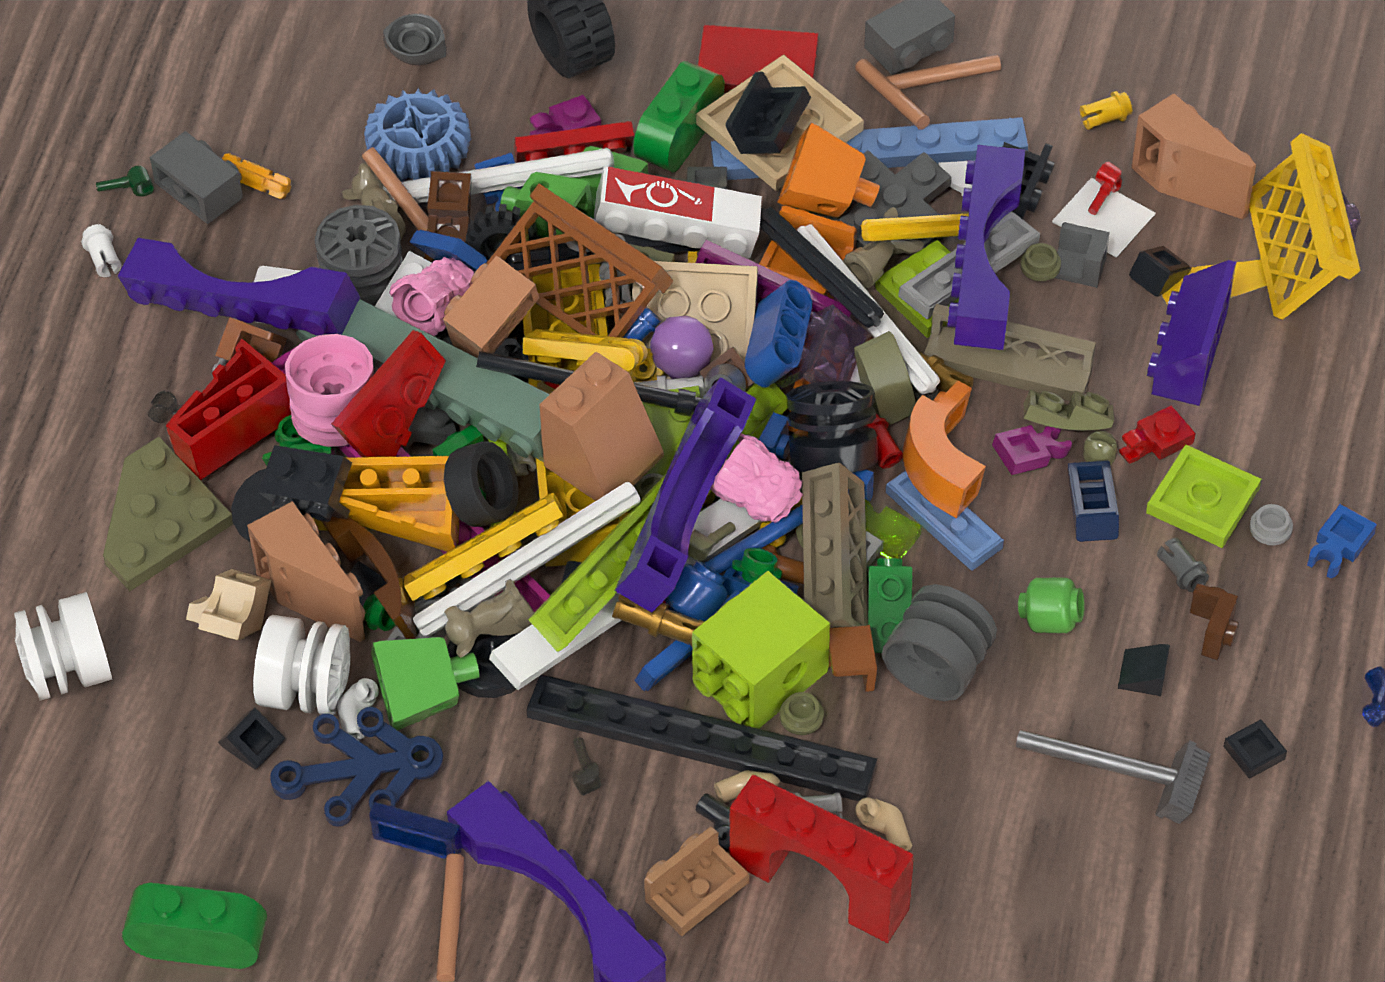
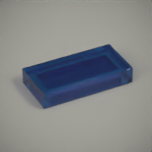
(415, 831)

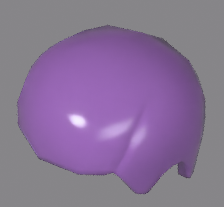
(681, 347)

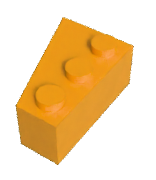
(402, 499)

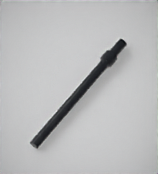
(682, 402)

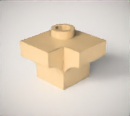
(234, 606)

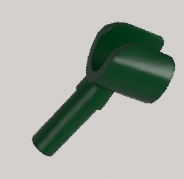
(136, 178)

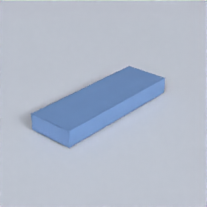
(963, 536)

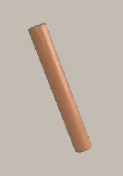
(946, 72)
(892, 94)
(396, 189)
(450, 918)

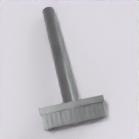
(1180, 780)

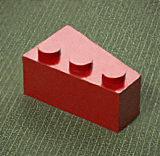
(231, 412)

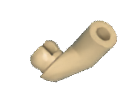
(731, 787)
(884, 819)

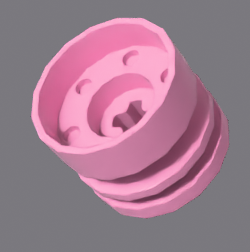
(322, 381)

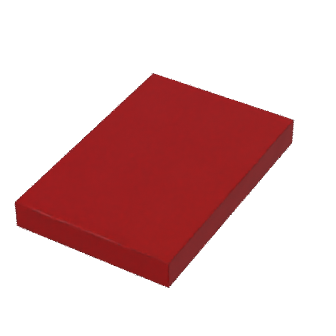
(743, 51)

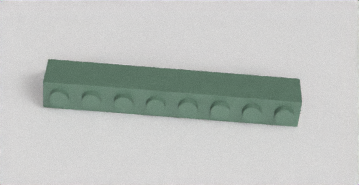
(486, 399)

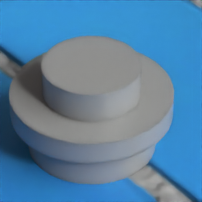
(1271, 525)

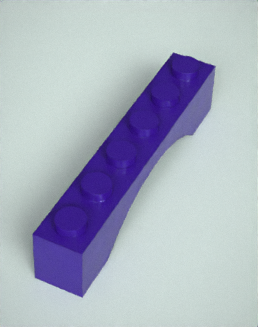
(983, 298)
(307, 300)
(666, 534)
(502, 837)

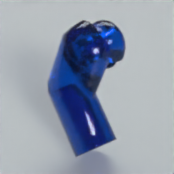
(1375, 712)

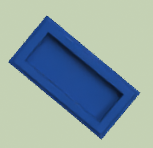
(442, 246)

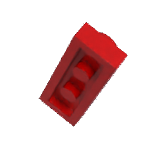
(552, 144)

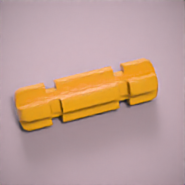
(260, 177)

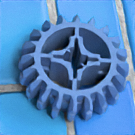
(419, 134)

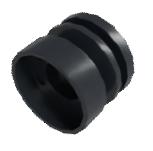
(832, 425)

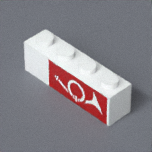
(677, 211)

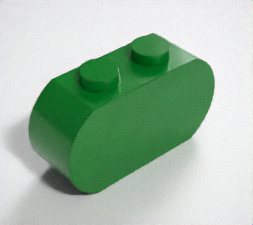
(669, 124)
(194, 925)

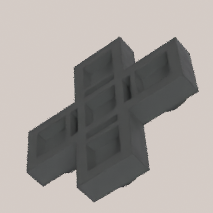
(906, 191)

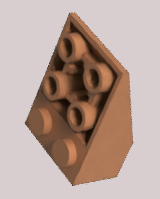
(1192, 159)
(489, 308)
(305, 571)

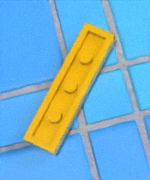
(469, 556)

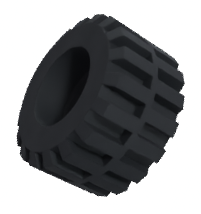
(572, 33)

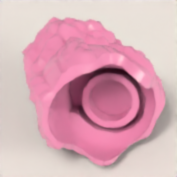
(425, 295)
(758, 481)

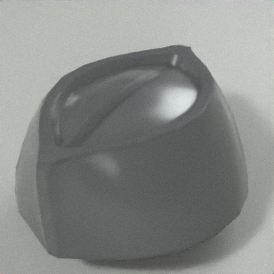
(415, 39)

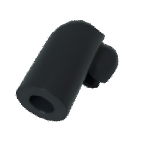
(719, 814)

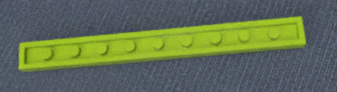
(597, 576)

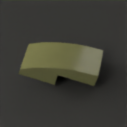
(884, 369)
(1081, 413)

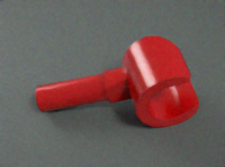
(1110, 178)

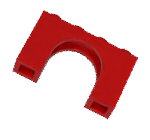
(874, 872)

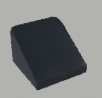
(1158, 270)
(1144, 669)
(252, 739)

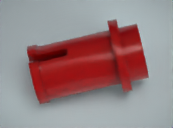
(888, 451)

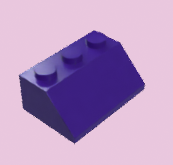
(1192, 334)

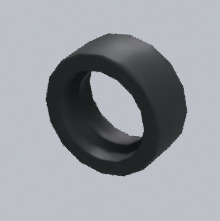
(463, 486)

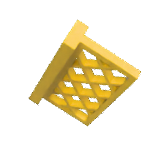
(1322, 213)

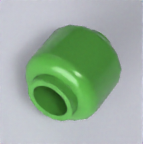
(1052, 605)

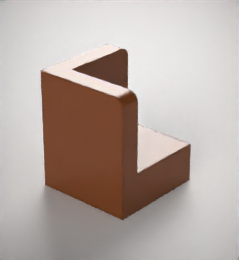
(265, 342)
(853, 654)

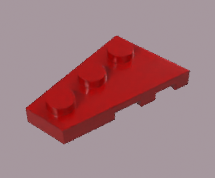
(383, 410)

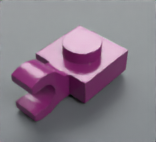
(565, 116)

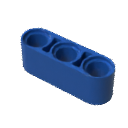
(778, 333)

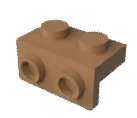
(693, 881)

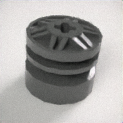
(363, 245)
(939, 642)

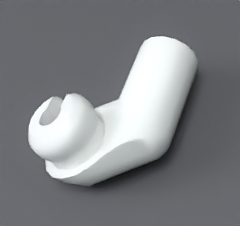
(356, 698)

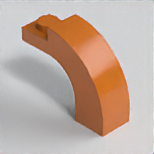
(931, 461)

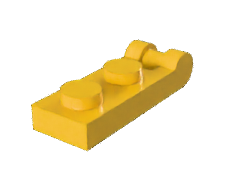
(555, 345)

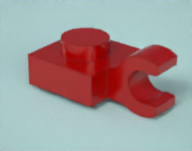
(1158, 433)

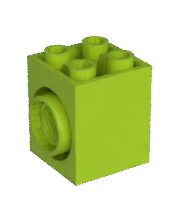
(760, 651)

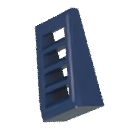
(1093, 502)

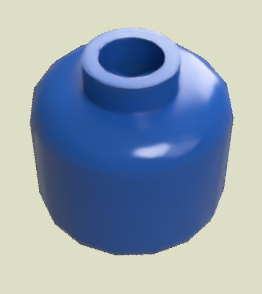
(698, 592)

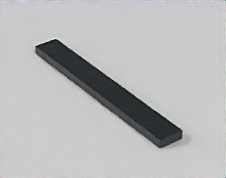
(701, 737)

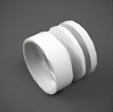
(62, 646)
(294, 664)

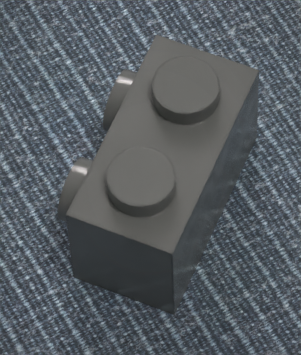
(909, 33)
(197, 177)

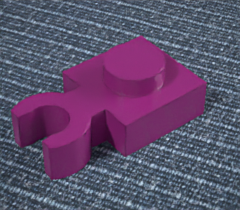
(1026, 450)

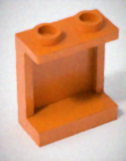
(837, 234)

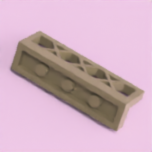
(1017, 363)
(835, 545)

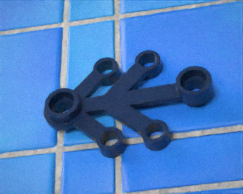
(363, 766)

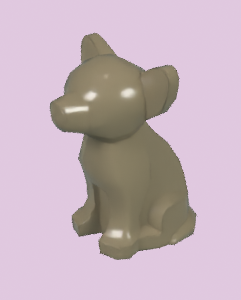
(371, 193)
(869, 261)
(497, 616)

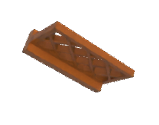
(604, 246)

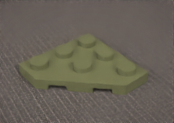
(159, 515)

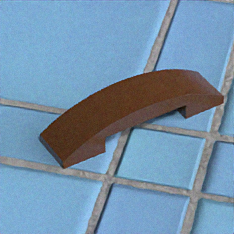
(449, 204)
(355, 541)

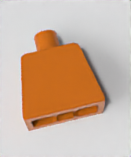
(826, 175)

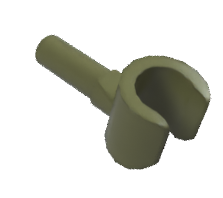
(701, 545)

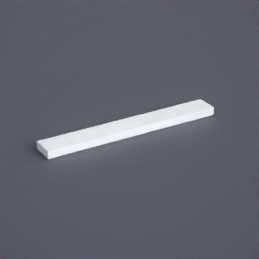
(531, 655)

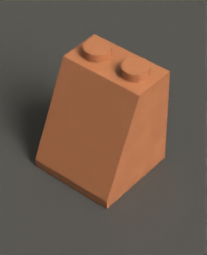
(598, 429)

